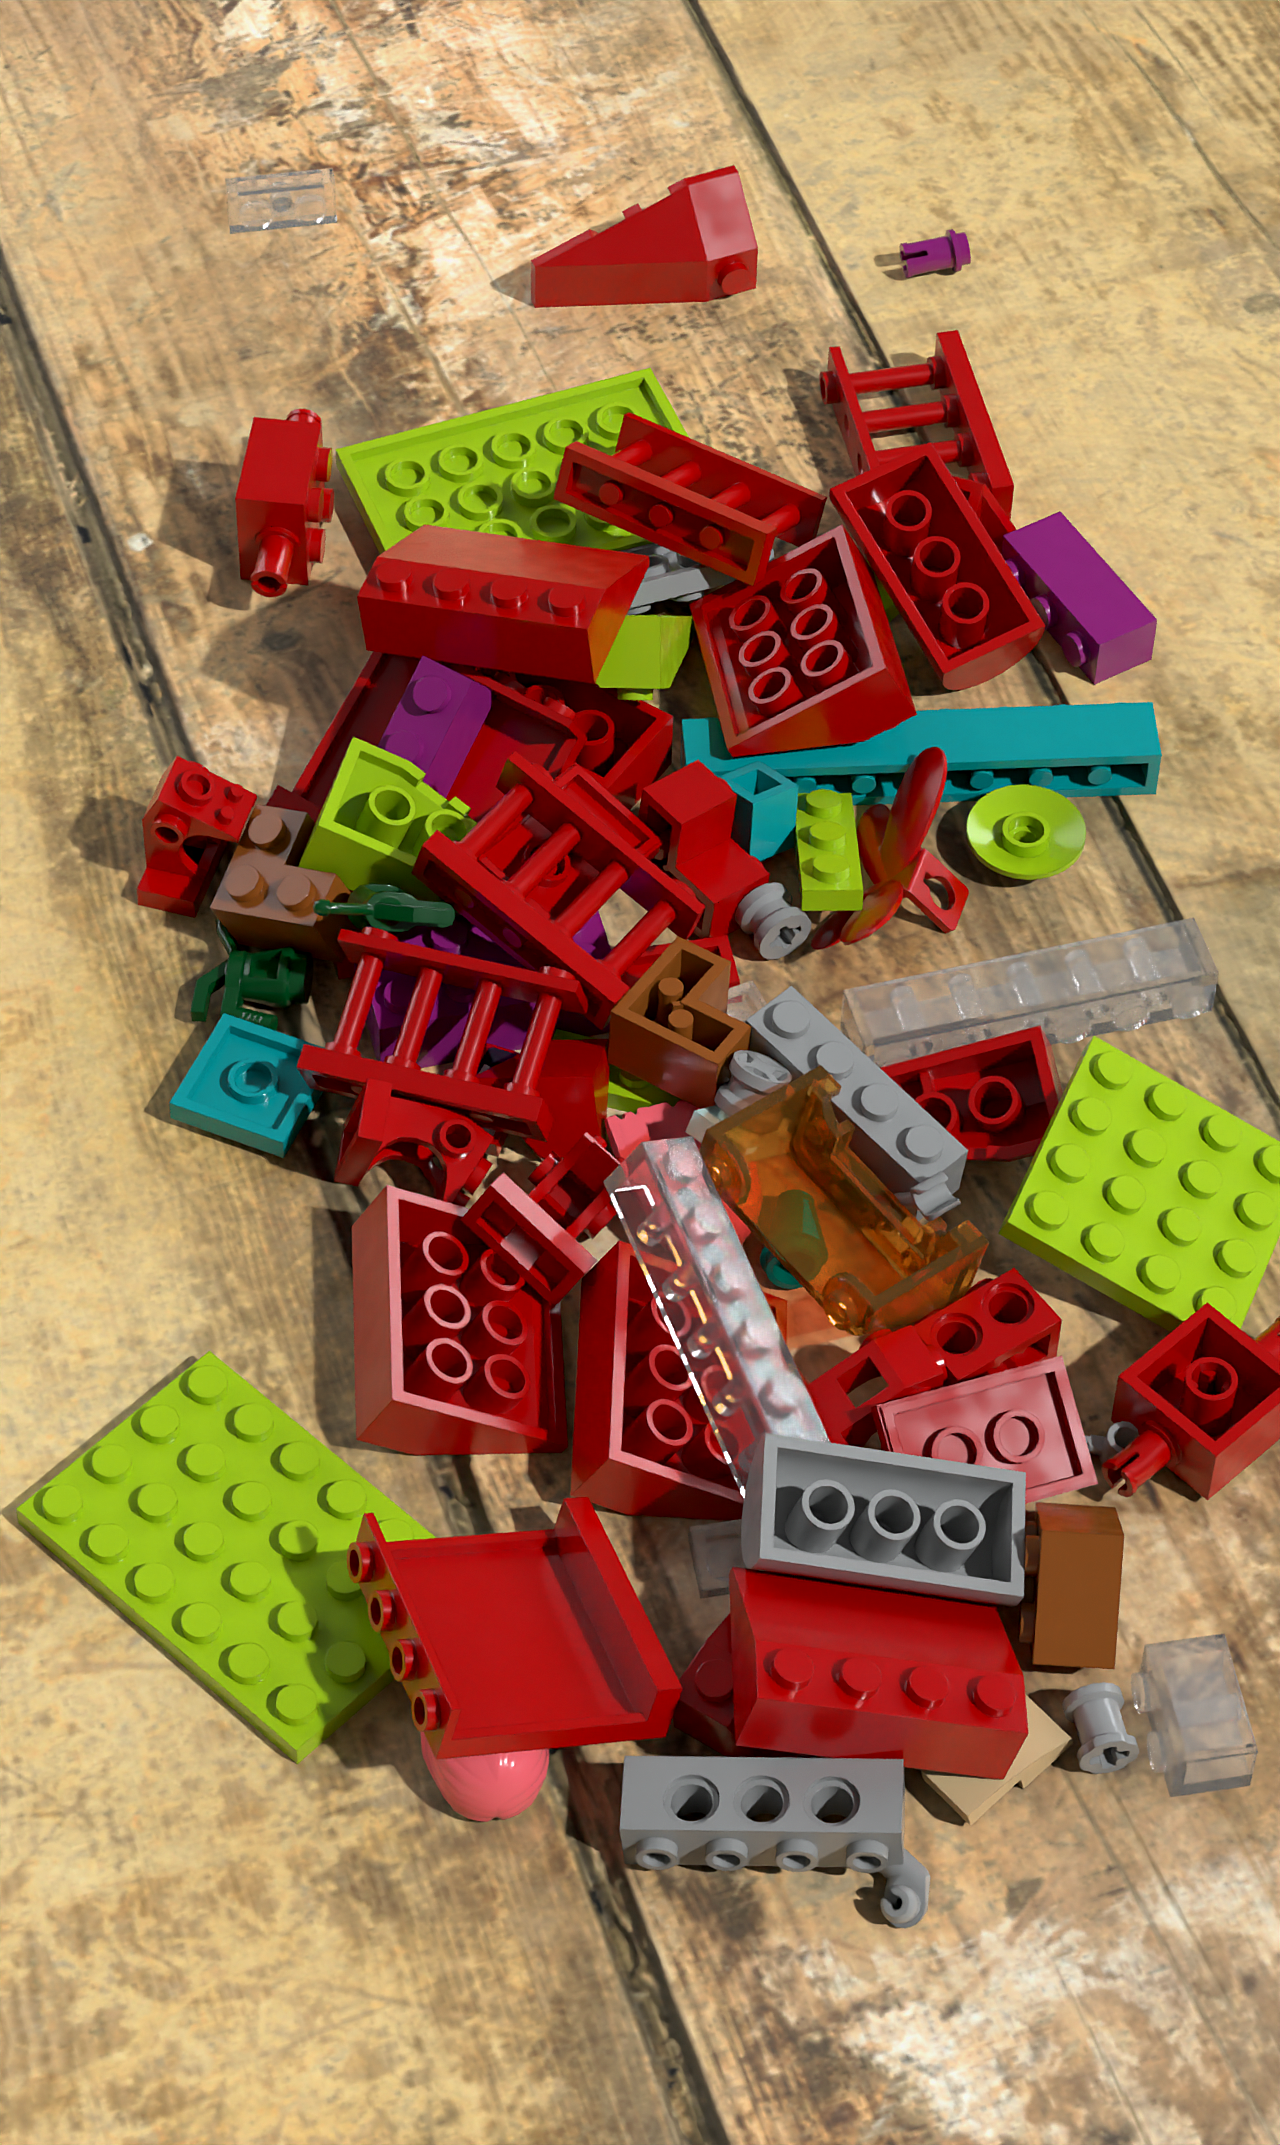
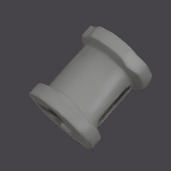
(1100, 1728)

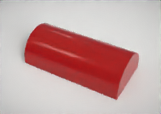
(939, 567)

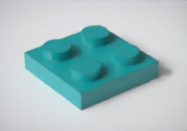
(247, 1087)

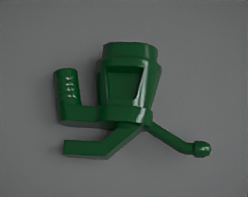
(388, 909)
(262, 977)

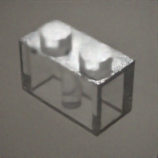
(1195, 1715)

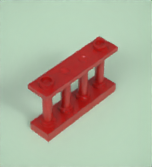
(959, 408)
(689, 498)
(507, 919)
(510, 1110)

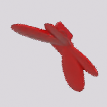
(895, 860)

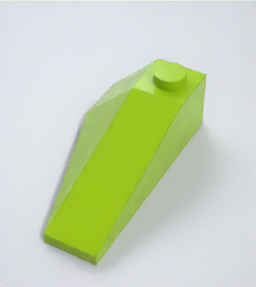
(646, 655)
(379, 821)

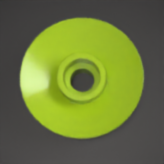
(1026, 832)

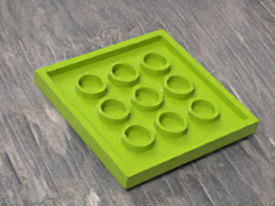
(1150, 1193)

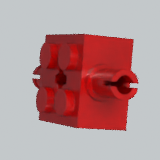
(283, 502)
(1199, 1404)

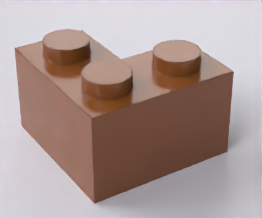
(271, 899)
(677, 1026)
(1077, 1585)

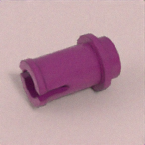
(936, 254)

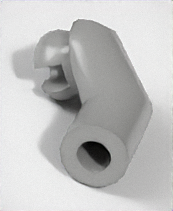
(905, 1892)

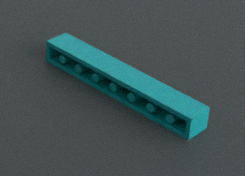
(1057, 747)

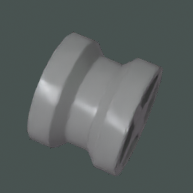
(772, 920)
(750, 1081)

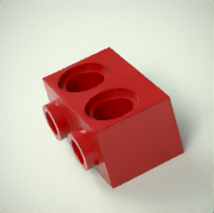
(976, 1330)

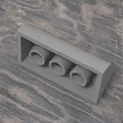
(885, 1520)

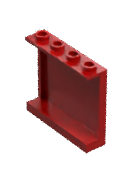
(514, 723)
(516, 1637)

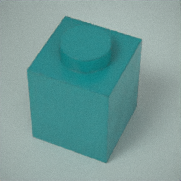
(763, 810)

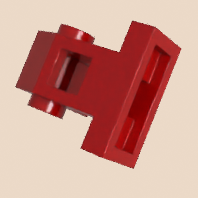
(194, 811)
(414, 1132)
(540, 1228)
(896, 1356)

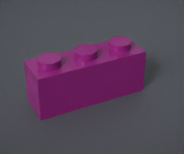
(1080, 598)
(437, 722)

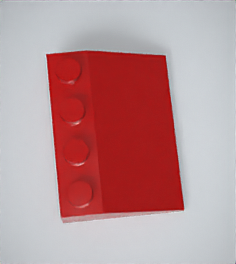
(499, 602)
(803, 653)
(449, 1338)
(637, 1417)
(873, 1674)

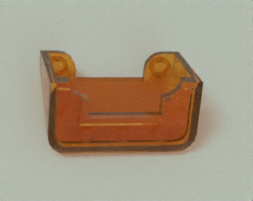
(829, 1217)

